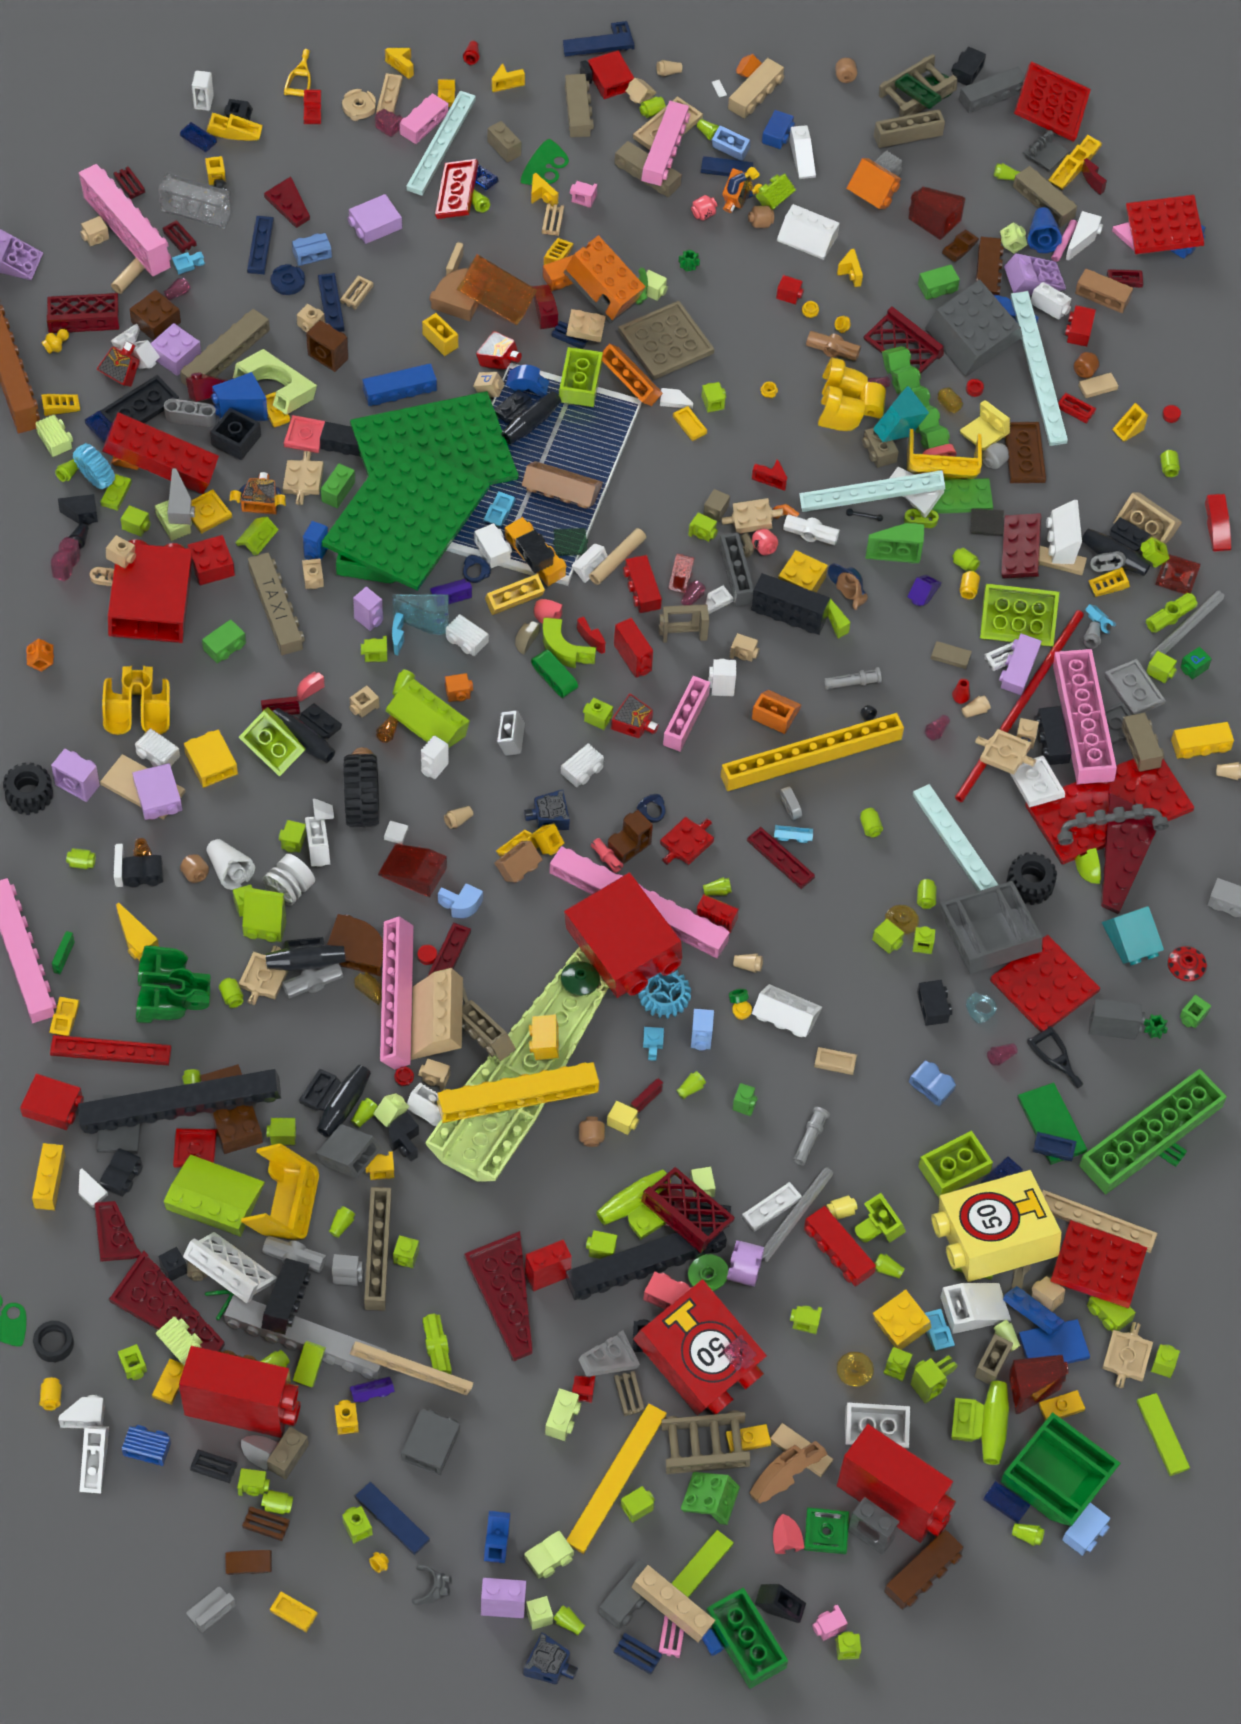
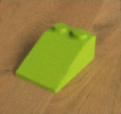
(272, 741)
(264, 915)

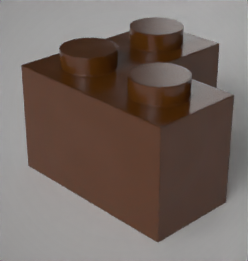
(633, 838)

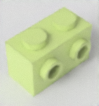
(562, 1414)

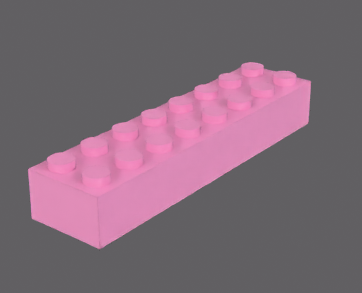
(125, 219)
(1084, 716)

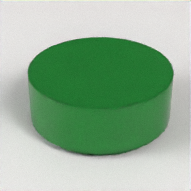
(738, 996)

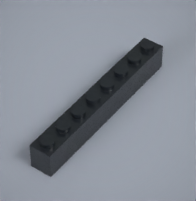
(637, 1263)

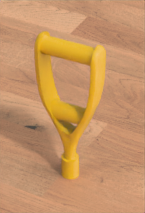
(300, 70)

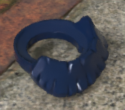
(485, 570)
(656, 799)

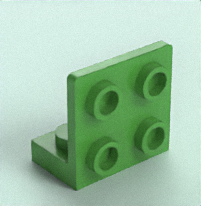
(711, 1495)

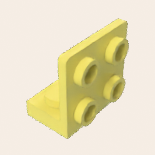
(991, 425)

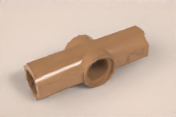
(833, 345)

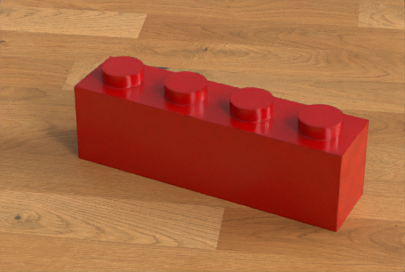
(839, 1246)

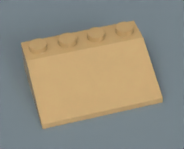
(437, 1014)

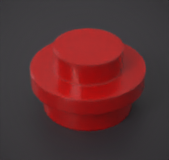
(404, 1076)

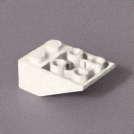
(973, 1306)

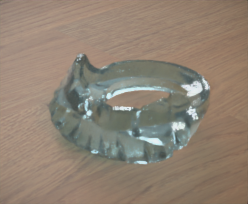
(975, 1014)

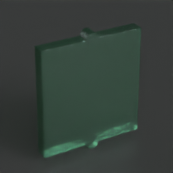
(570, 541)

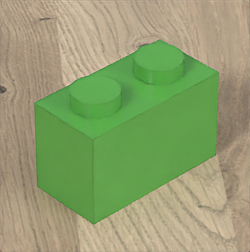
(938, 282)
(338, 485)
(224, 641)

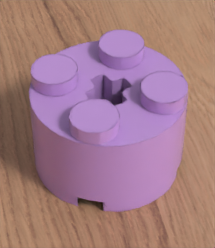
(745, 1263)

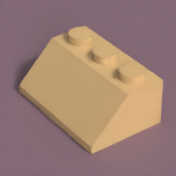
(1149, 517)

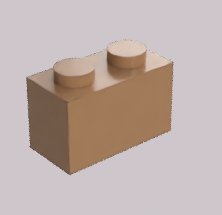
(518, 861)

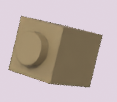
(716, 505)

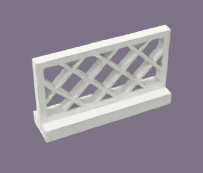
(229, 1275)

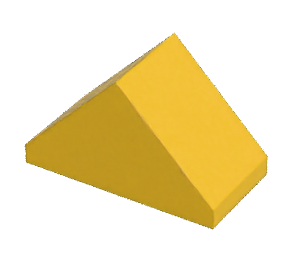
(1131, 423)

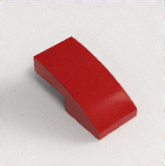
(312, 106)
(593, 638)

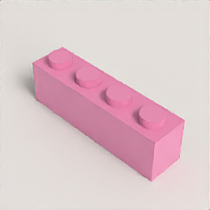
(686, 713)

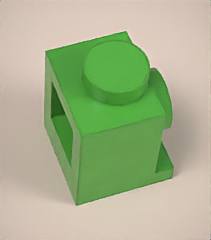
(1194, 1012)
(745, 1100)

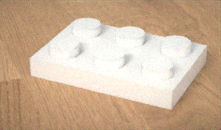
(1038, 783)

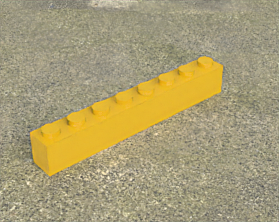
(517, 1092)

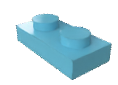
(785, 833)

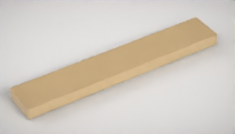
(1070, 1210)
(411, 1368)

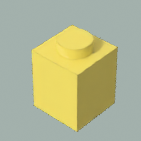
(622, 1118)

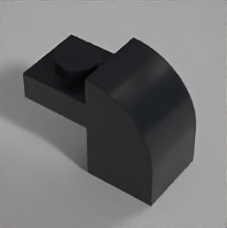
(400, 1135)

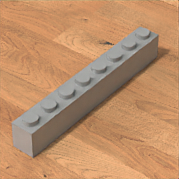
(338, 1345)

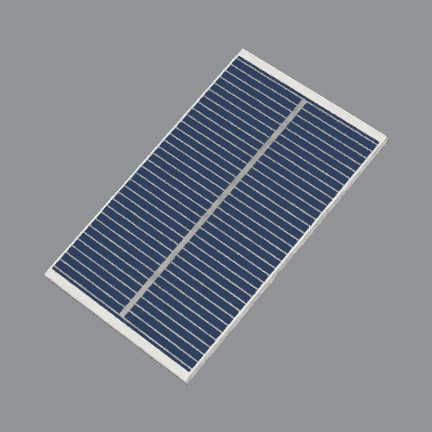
(571, 439)

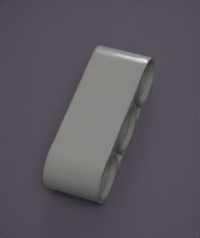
(190, 412)

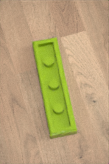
(1163, 1434)
(702, 1563)

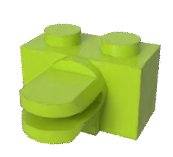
(880, 1220)
(930, 1378)

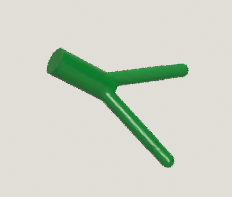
(220, 1292)

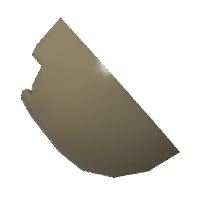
(526, 636)

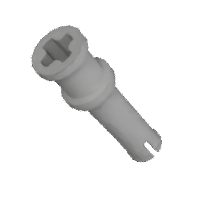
(862, 678)
(814, 1127)

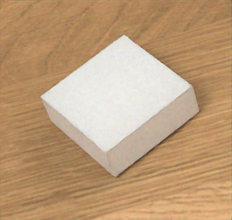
(396, 832)

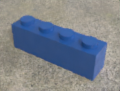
(399, 384)

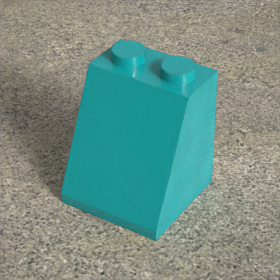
(904, 414)
(1134, 935)

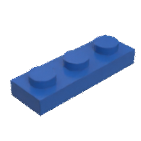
(1033, 1310)

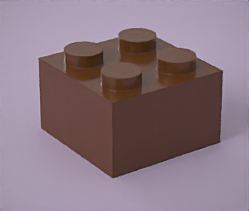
(154, 314)
(327, 345)

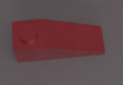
(545, 307)
(201, 385)

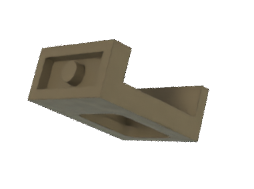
(698, 623)

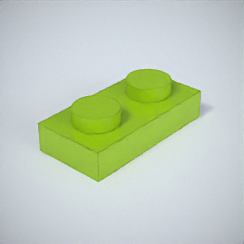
(116, 492)

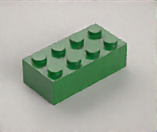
(747, 1638)

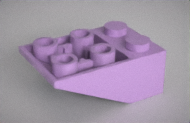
(17, 257)
(1029, 272)

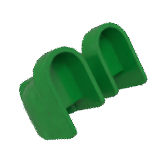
(160, 1002)

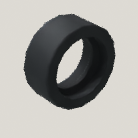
(51, 1326)

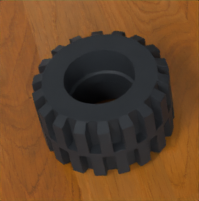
(28, 801)
(1037, 866)

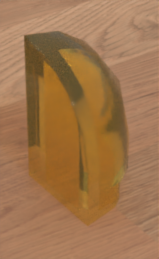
(369, 987)

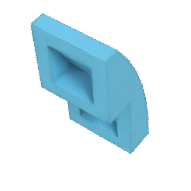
(500, 509)
(398, 633)
(939, 1334)

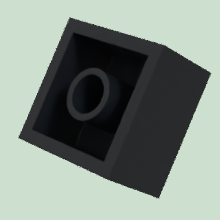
(235, 433)

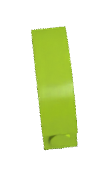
(561, 649)

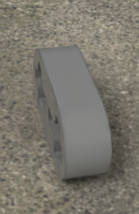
(1108, 565)
(790, 803)

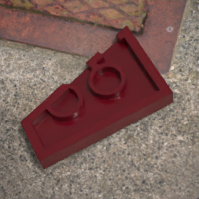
(288, 202)
(114, 1238)

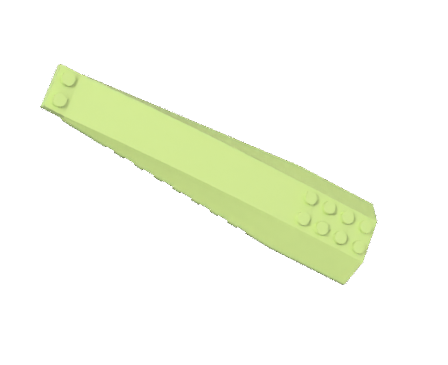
(486, 1142)

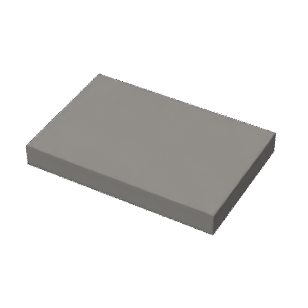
(1134, 687)

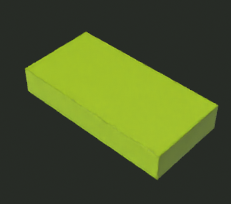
(309, 1364)

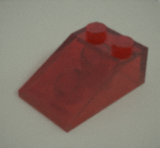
(414, 868)

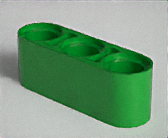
(554, 673)

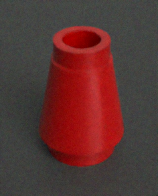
(471, 53)
(961, 693)

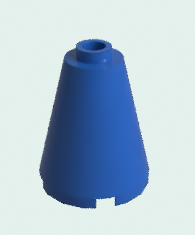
(1044, 232)

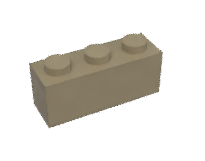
(1142, 741)

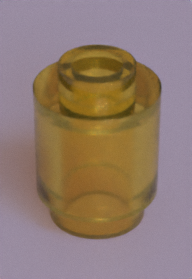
(950, 400)

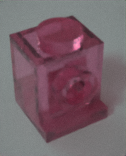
(388, 122)
(732, 1353)

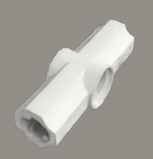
(811, 529)

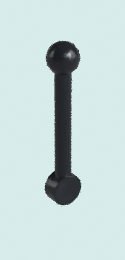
(849, 512)

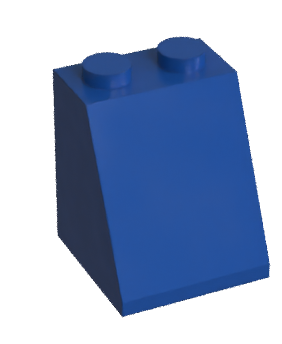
(241, 395)

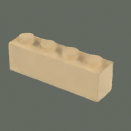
(756, 88)
(673, 1603)

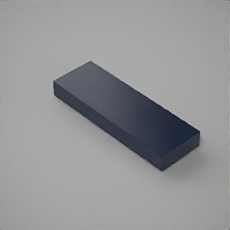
(723, 167)

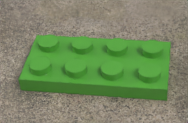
(964, 494)

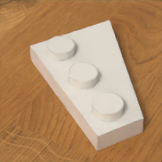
(922, 501)

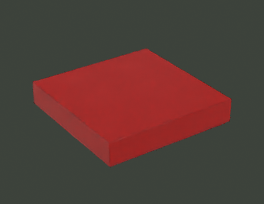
(196, 1143)

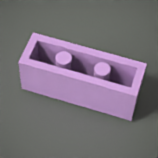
(1020, 664)

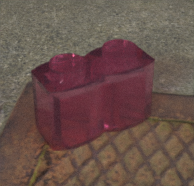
(65, 559)

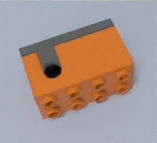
(604, 279)

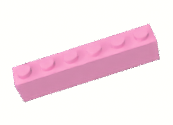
(665, 143)

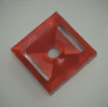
(1184, 568)

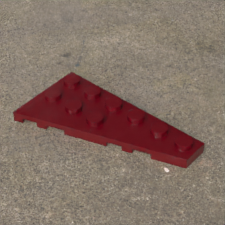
(1124, 853)
(501, 1281)
(156, 1300)

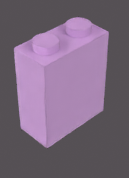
(375, 219)
(157, 791)
(503, 1598)

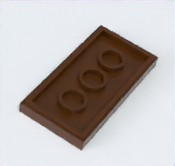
(1025, 453)

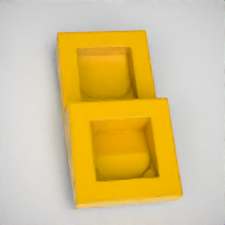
(64, 1017)

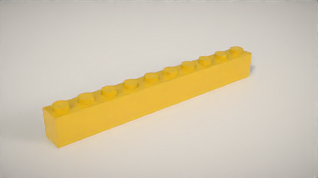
(812, 752)

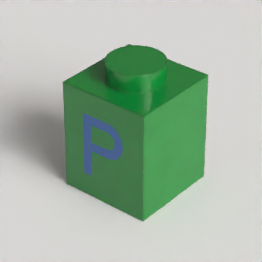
(1195, 663)

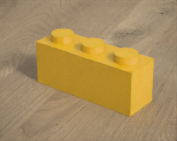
(514, 594)
(1202, 740)
(48, 1176)

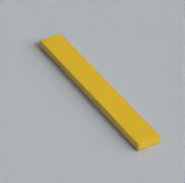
(616, 1478)

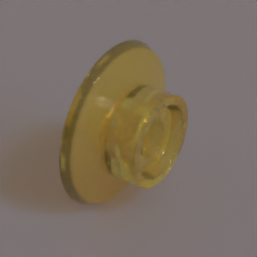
(905, 924)
(856, 1361)

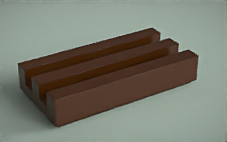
(254, 1511)

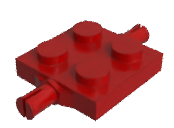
(687, 841)

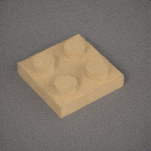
(586, 325)

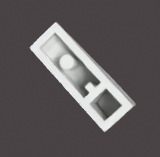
(802, 152)
(1084, 234)
(317, 842)
(94, 1458)

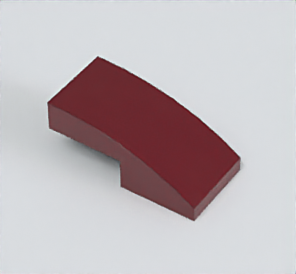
(1091, 175)

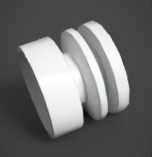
(289, 878)

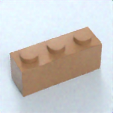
(1104, 290)

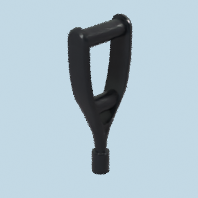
(1056, 1063)

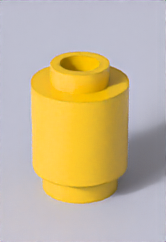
(969, 584)
(50, 1394)

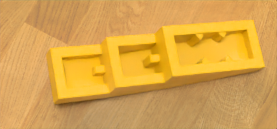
(1073, 163)

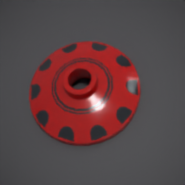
(1187, 970)

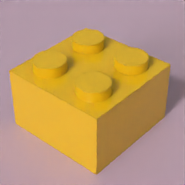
(804, 571)
(902, 1320)

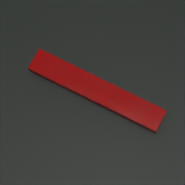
(110, 1050)

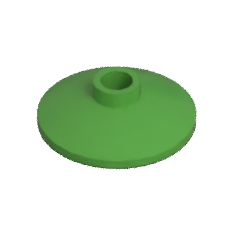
(708, 1265)

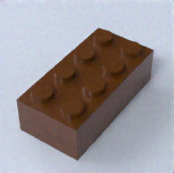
(238, 1126)

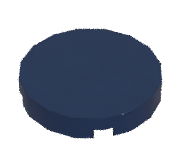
(287, 279)

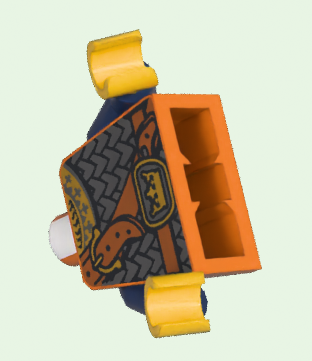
(739, 188)
(259, 495)

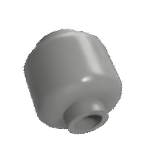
(995, 455)

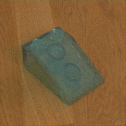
(423, 612)

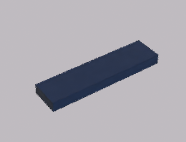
(596, 44)
(260, 245)
(331, 301)
(392, 1518)

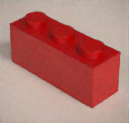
(642, 584)

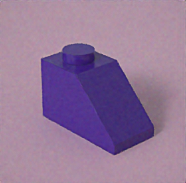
(923, 590)

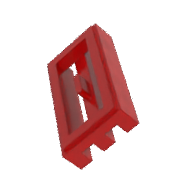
(1075, 408)

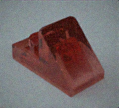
(681, 573)

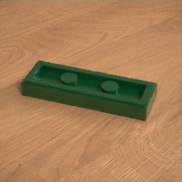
(918, 91)

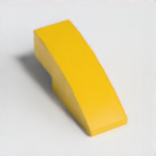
(233, 127)

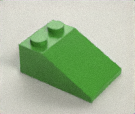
(897, 543)

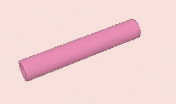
(1065, 240)

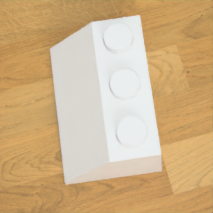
(808, 232)
(1064, 533)
(786, 1010)
(888, 1419)

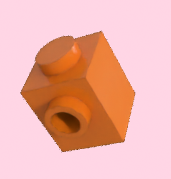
(458, 687)

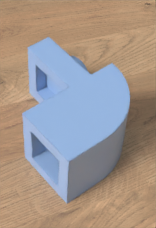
(463, 904)

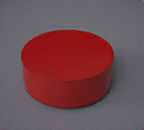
(974, 387)
(1171, 413)
(427, 954)

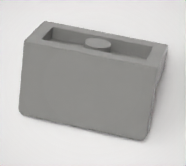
(211, 1609)

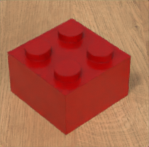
(211, 560)

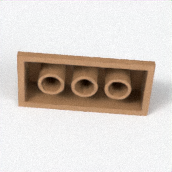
(562, 484)

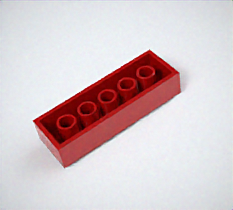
(160, 452)

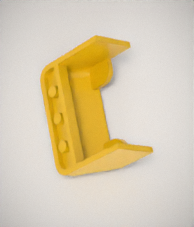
(951, 466)
(293, 1196)

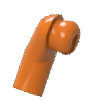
(787, 510)

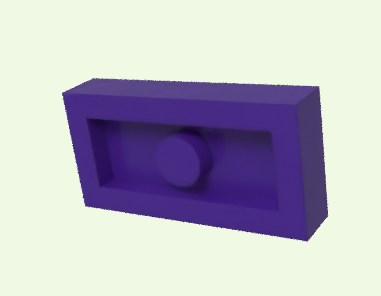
(371, 1389)

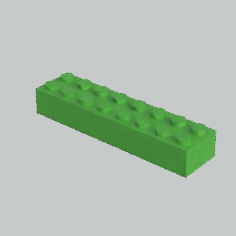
(1152, 1131)

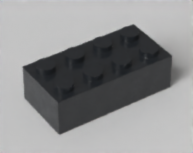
(790, 604)

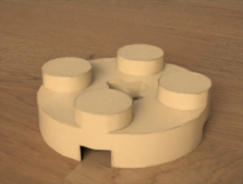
(355, 111)

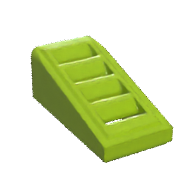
(838, 620)

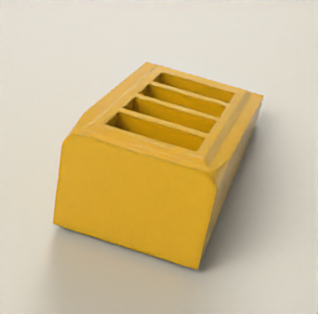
(549, 256)
(53, 399)
(1113, 575)

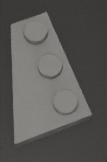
(610, 1357)

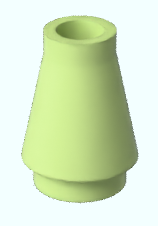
(1007, 1332)

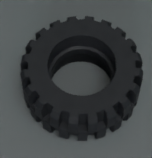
(361, 790)

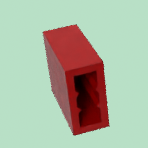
(610, 74)
(633, 647)
(51, 1102)
(547, 1265)

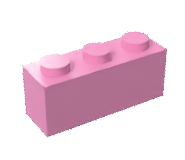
(423, 118)

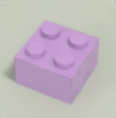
(176, 348)
(75, 775)

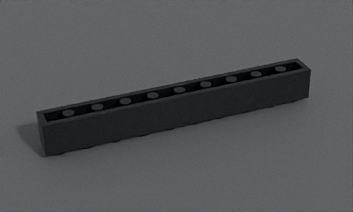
(179, 1101)

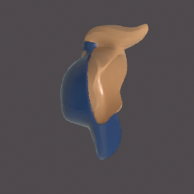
(849, 583)

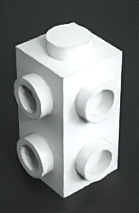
(1051, 300)

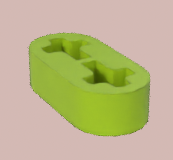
(919, 519)

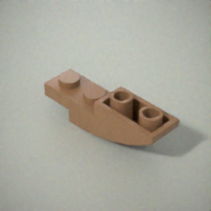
(779, 1473)

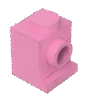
(583, 193)
(830, 1624)

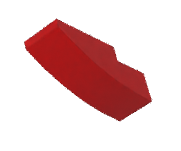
(1218, 522)

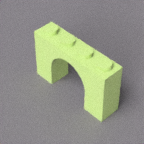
(297, 388)

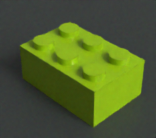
(580, 377)
(955, 1164)

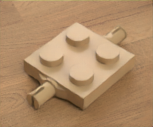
(303, 477)
(752, 516)
(1005, 751)
(261, 980)
(1127, 1355)

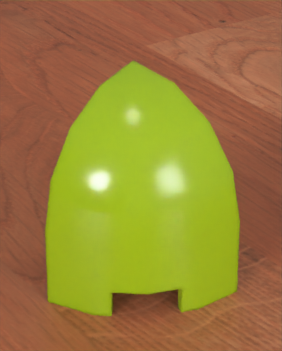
(1089, 866)

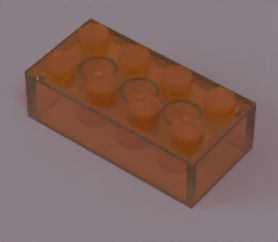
(496, 289)

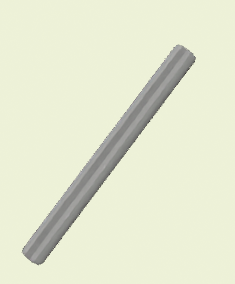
(1189, 623)
(797, 1212)

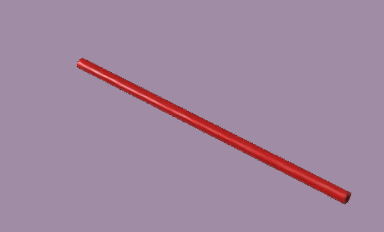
(1023, 700)

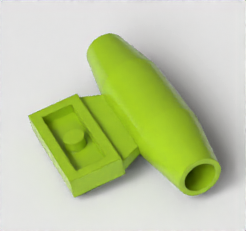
(629, 1204)
(984, 1421)

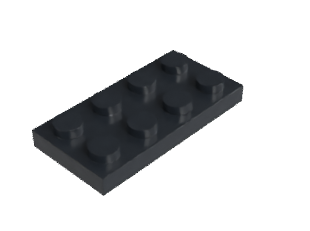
(142, 402)

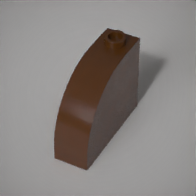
(361, 944)

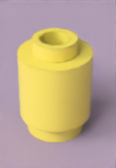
(842, 1207)

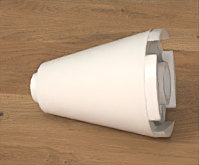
(230, 864)

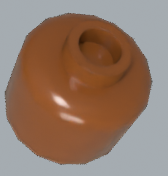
(1086, 365)

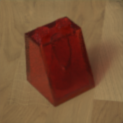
(936, 211)
(1036, 1380)

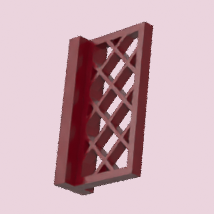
(83, 320)
(911, 330)
(676, 1217)

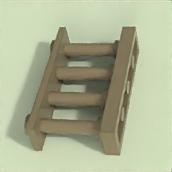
(944, 88)
(697, 1461)

